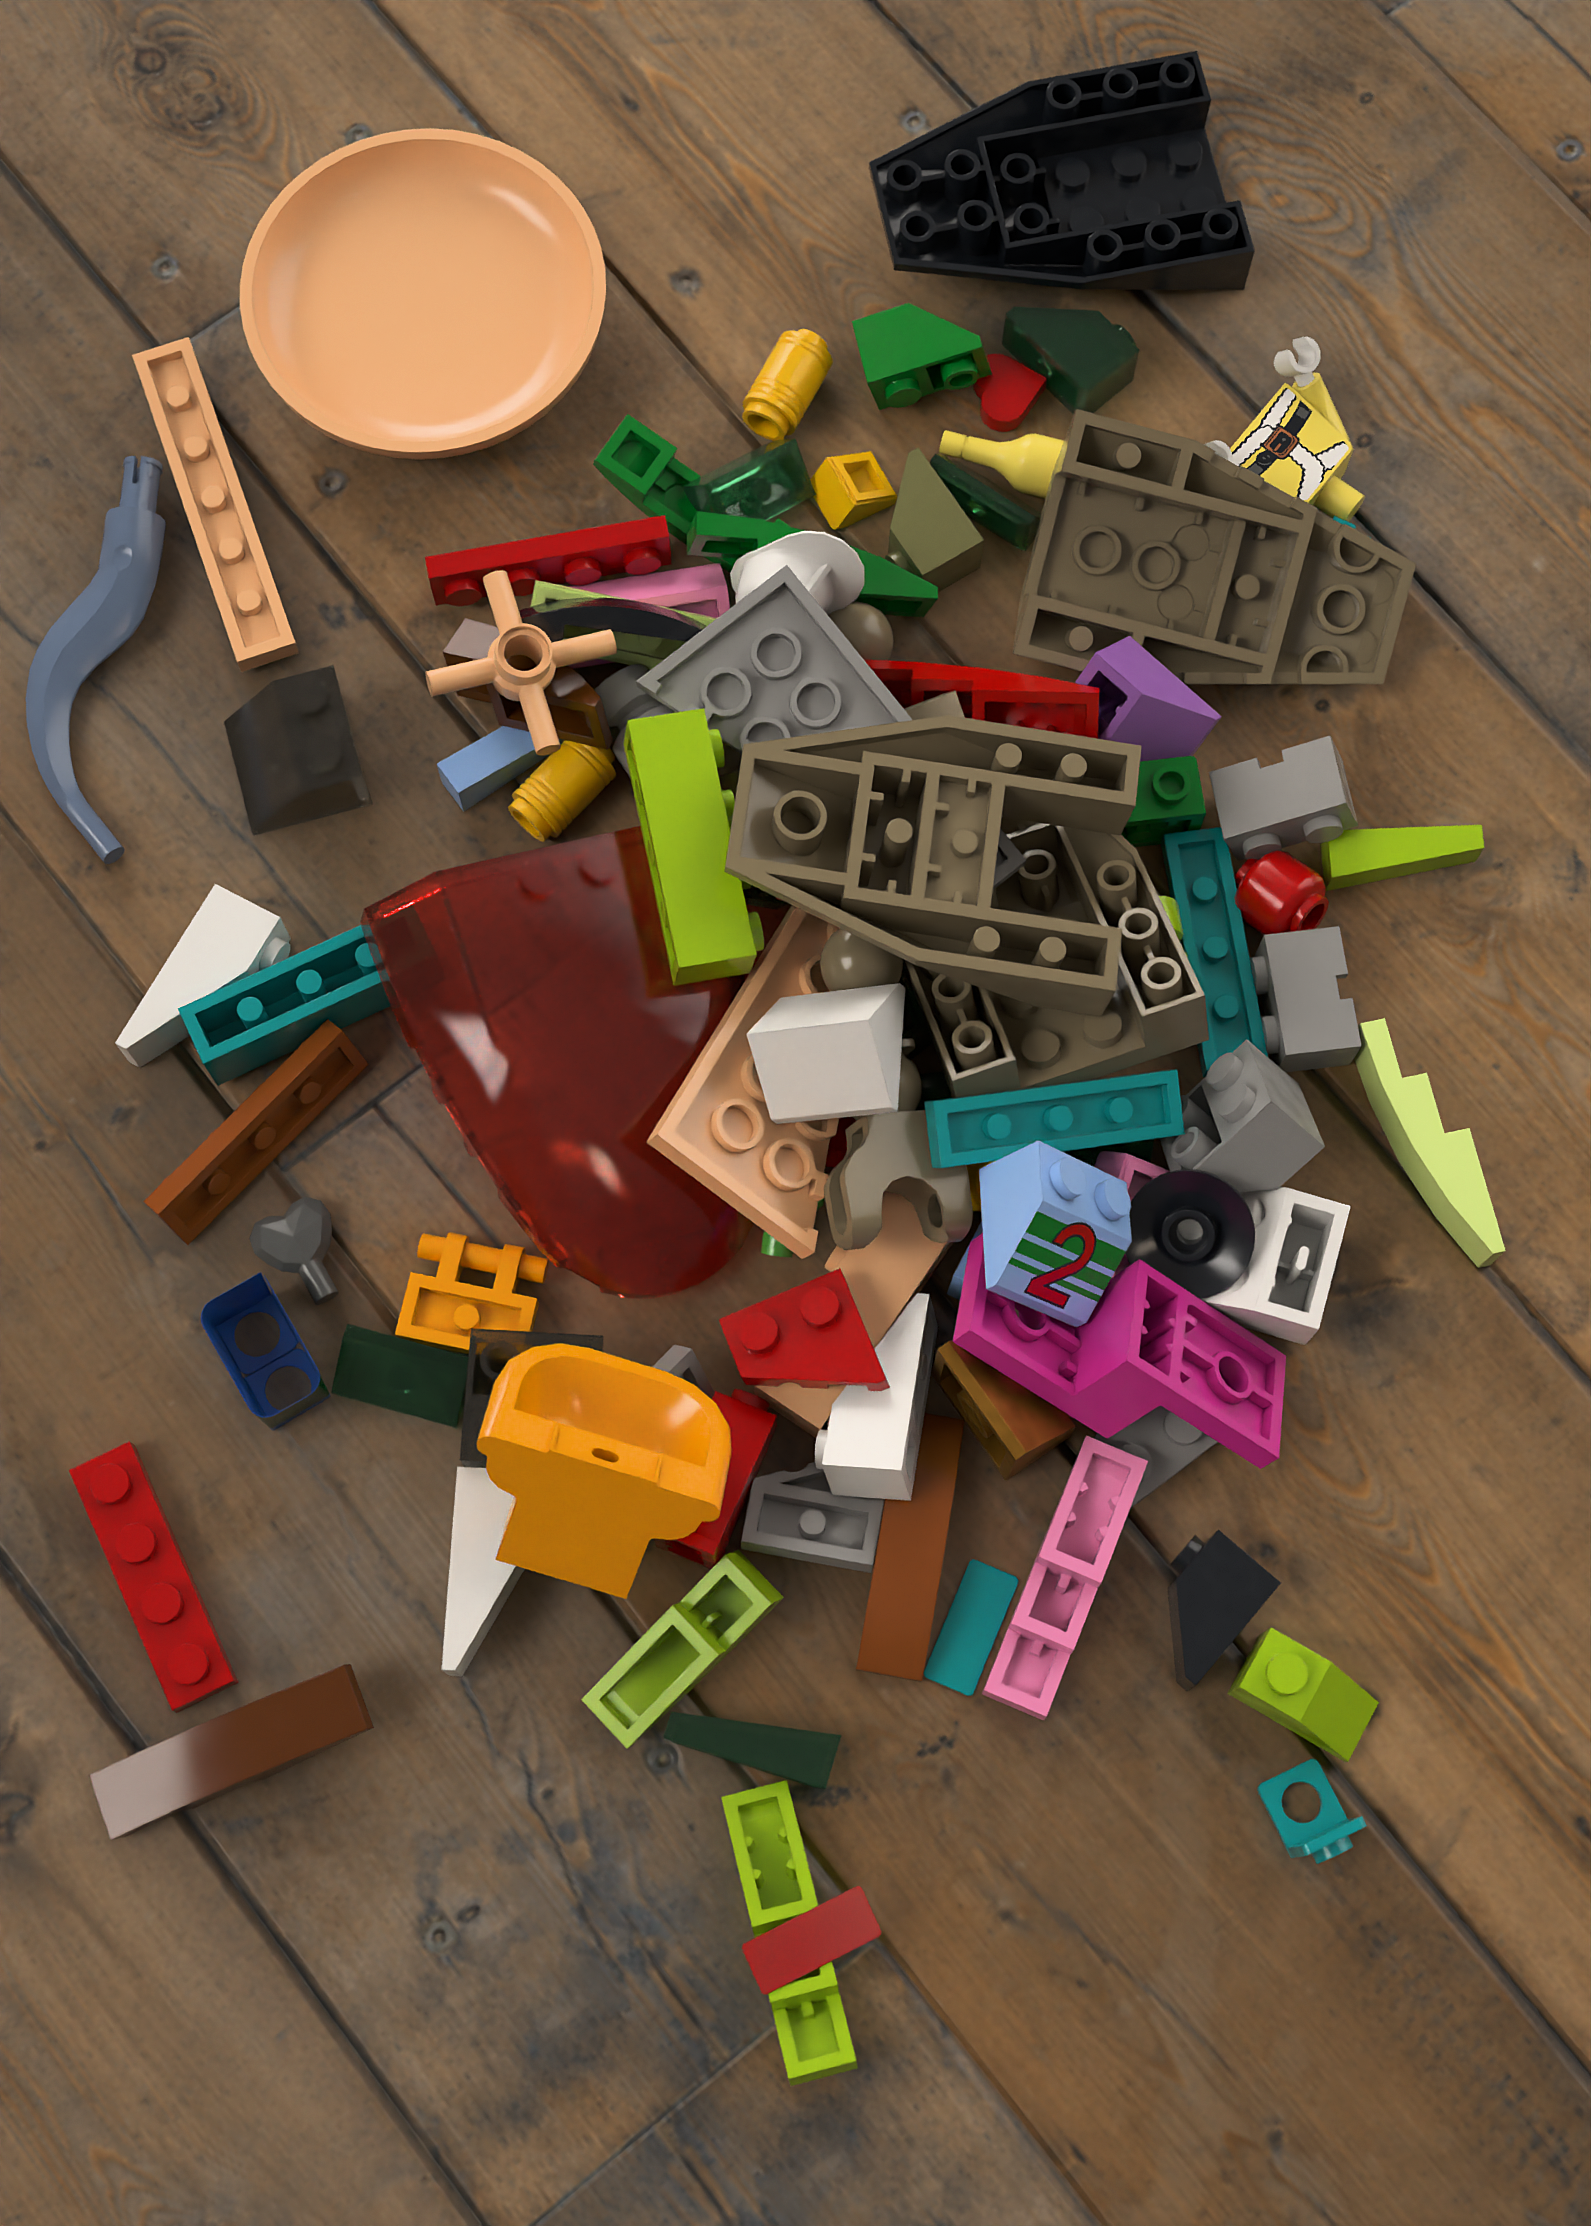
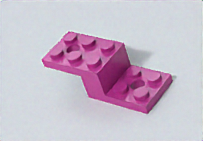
(1137, 1351)

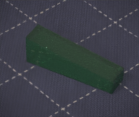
(776, 1750)

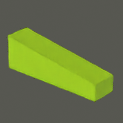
(1388, 853)

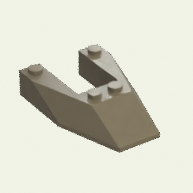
(901, 841)

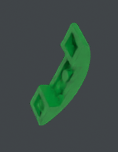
(651, 478)

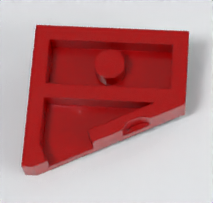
(805, 1338)

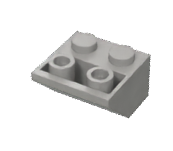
(1245, 1124)

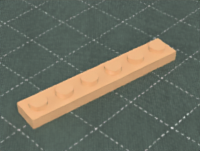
(215, 505)

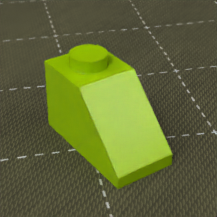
(1304, 1693)

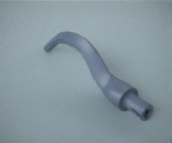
(90, 633)

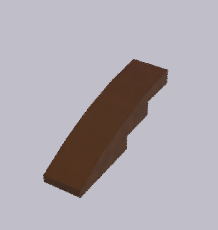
(231, 1751)

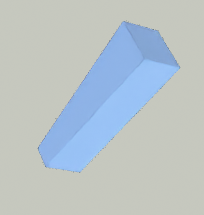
(488, 765)

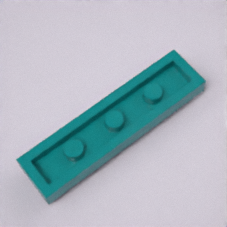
(1214, 938)
(1059, 1115)

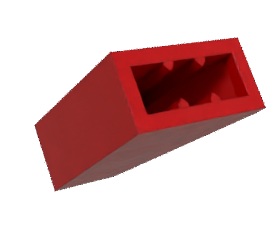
(750, 1438)

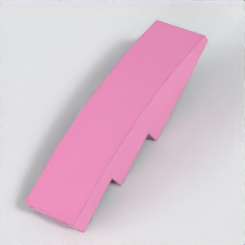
(1065, 1578)

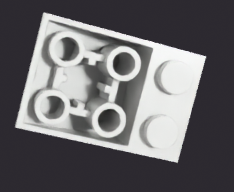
(1290, 1263)

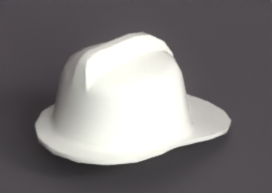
(819, 560)

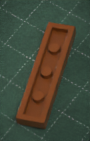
(257, 1132)

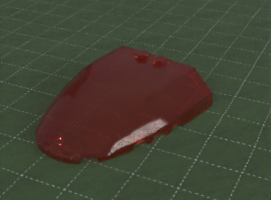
(559, 1047)

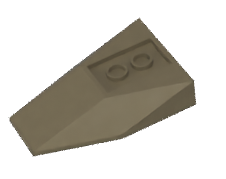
(1009, 1045)

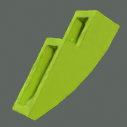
(682, 1648)

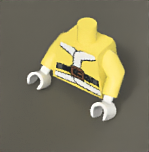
(1299, 438)

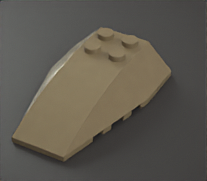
(1201, 568)

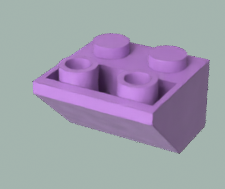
(1146, 703)

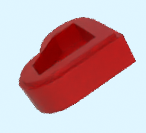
(1007, 393)

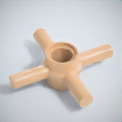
(518, 685)

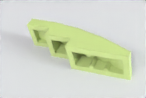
(1438, 1163)

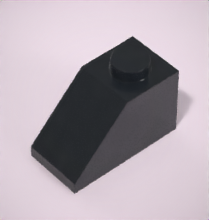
(1212, 1602)

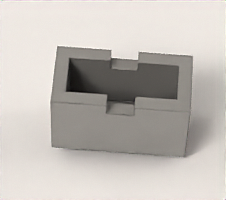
(1285, 801)
(1304, 1016)

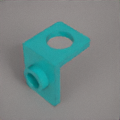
(1327, 1832)

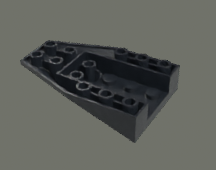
(1071, 187)

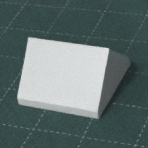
(831, 1053)

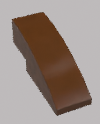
(571, 700)

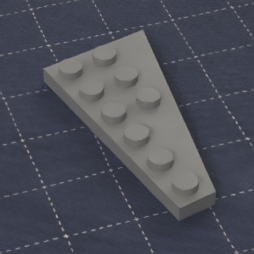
(782, 672)

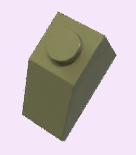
(930, 528)

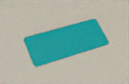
(971, 1627)

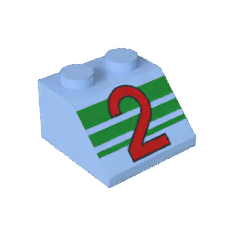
(1052, 1230)

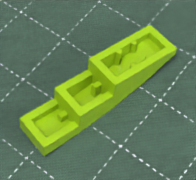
(776, 1890)

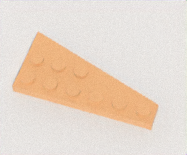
(720, 1117)

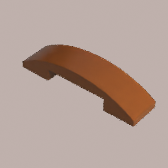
(911, 1559)

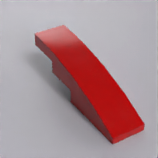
(996, 695)

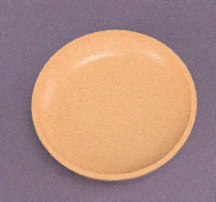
(423, 293)

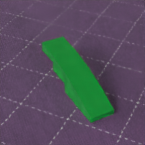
(886, 584)

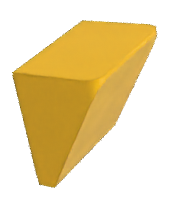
(851, 488)

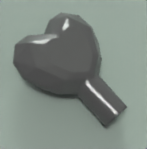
(298, 1245)

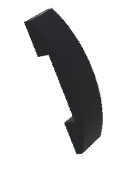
(612, 614)

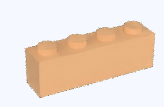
(882, 1284)

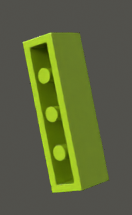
(686, 846)

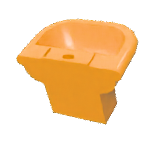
(599, 1462)

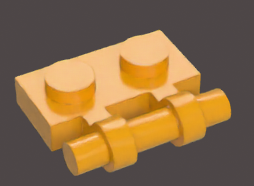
(443, 1310)

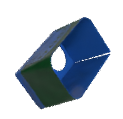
(220, 1321)

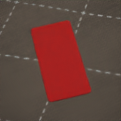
(811, 1940)

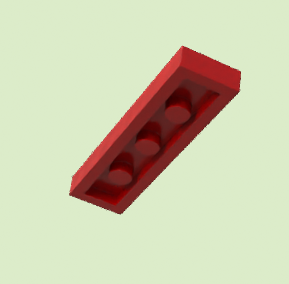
(558, 558)
(153, 1577)

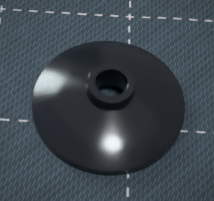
(1201, 1264)

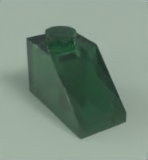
(1075, 350)

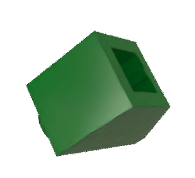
(916, 354)

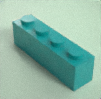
(284, 1005)

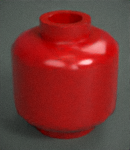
(1280, 894)

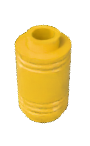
(787, 384)
(561, 788)

